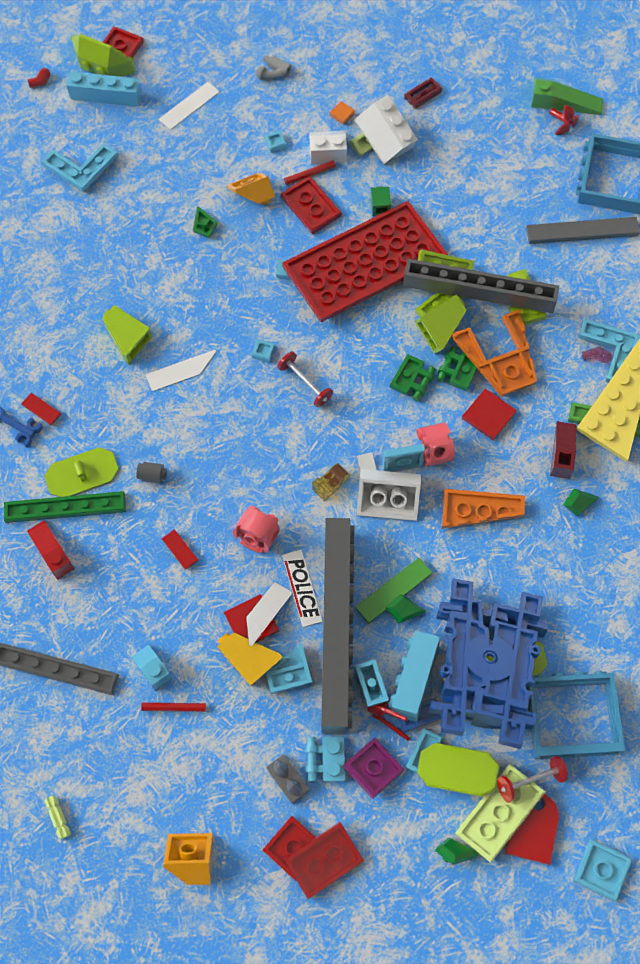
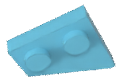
(290, 672)

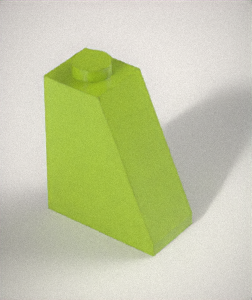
(441, 322)
(126, 332)

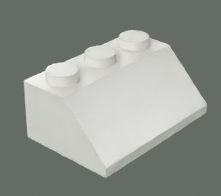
(386, 130)
(388, 494)

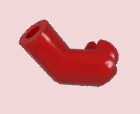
(41, 79)

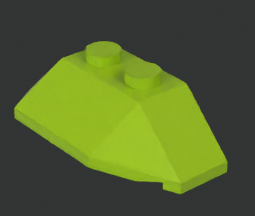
(101, 57)

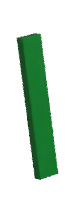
(64, 507)

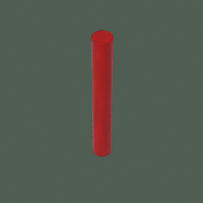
(310, 172)
(183, 707)

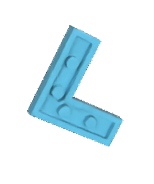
(81, 176)
(610, 337)

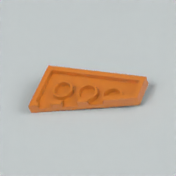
(476, 507)

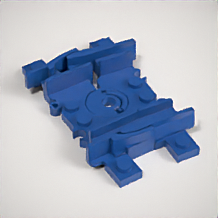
(481, 689)

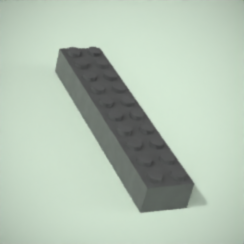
(336, 628)

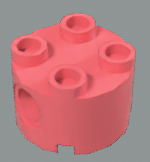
(437, 444)
(256, 530)

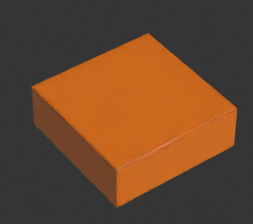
(342, 112)

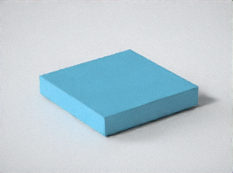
(403, 458)
(602, 870)

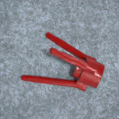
(382, 709)

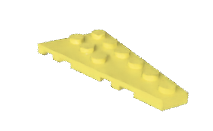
(617, 410)

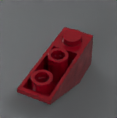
(563, 450)

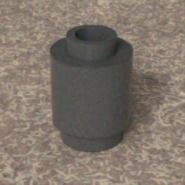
(151, 472)

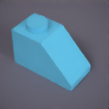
(152, 667)
(371, 683)

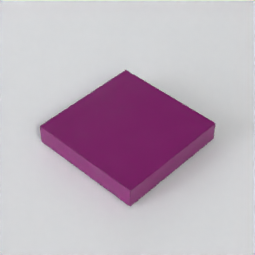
(373, 768)

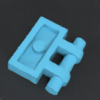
(332, 759)

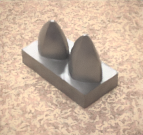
(287, 779)

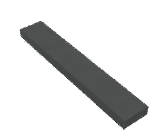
(582, 230)
(58, 669)

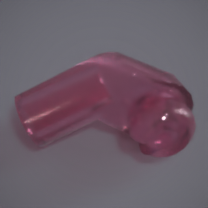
(597, 353)

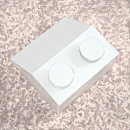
(328, 147)

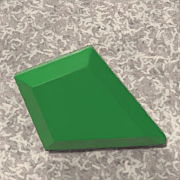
(204, 223)
(579, 501)
(404, 609)
(455, 852)

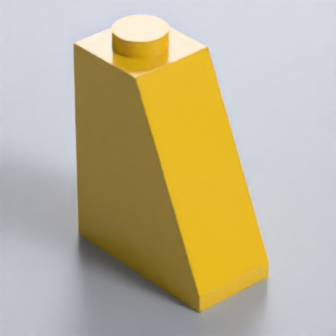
(246, 659)

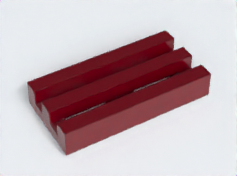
(425, 95)

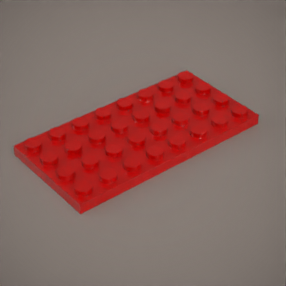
(360, 261)

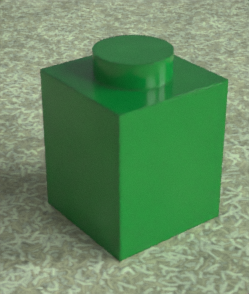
(380, 200)

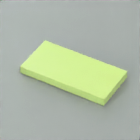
(495, 820)

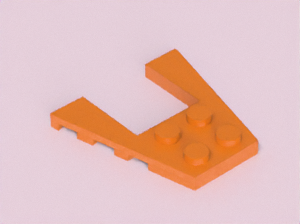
(508, 371)

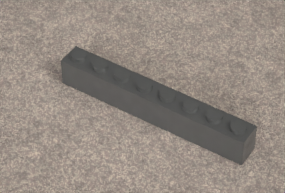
(481, 286)

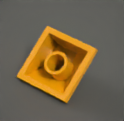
(254, 187)
(189, 857)

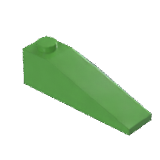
(554, 94)

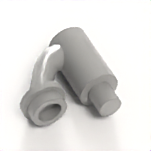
(279, 66)

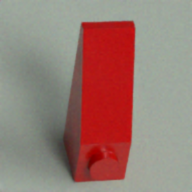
(50, 550)

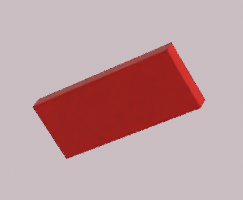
(41, 409)
(179, 549)

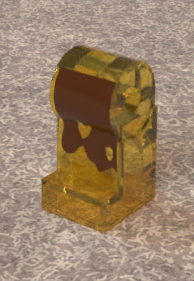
(330, 481)

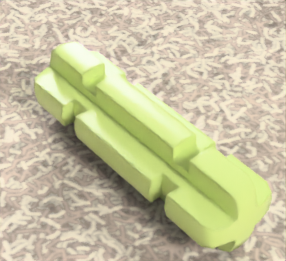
(57, 817)

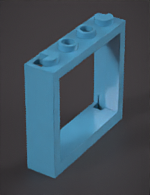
(603, 200)
(579, 679)

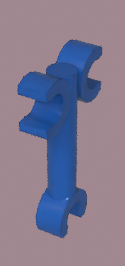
(25, 432)

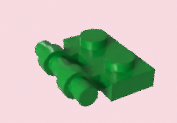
(463, 373)
(407, 374)

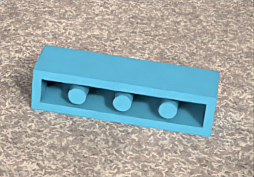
(104, 88)
(415, 675)

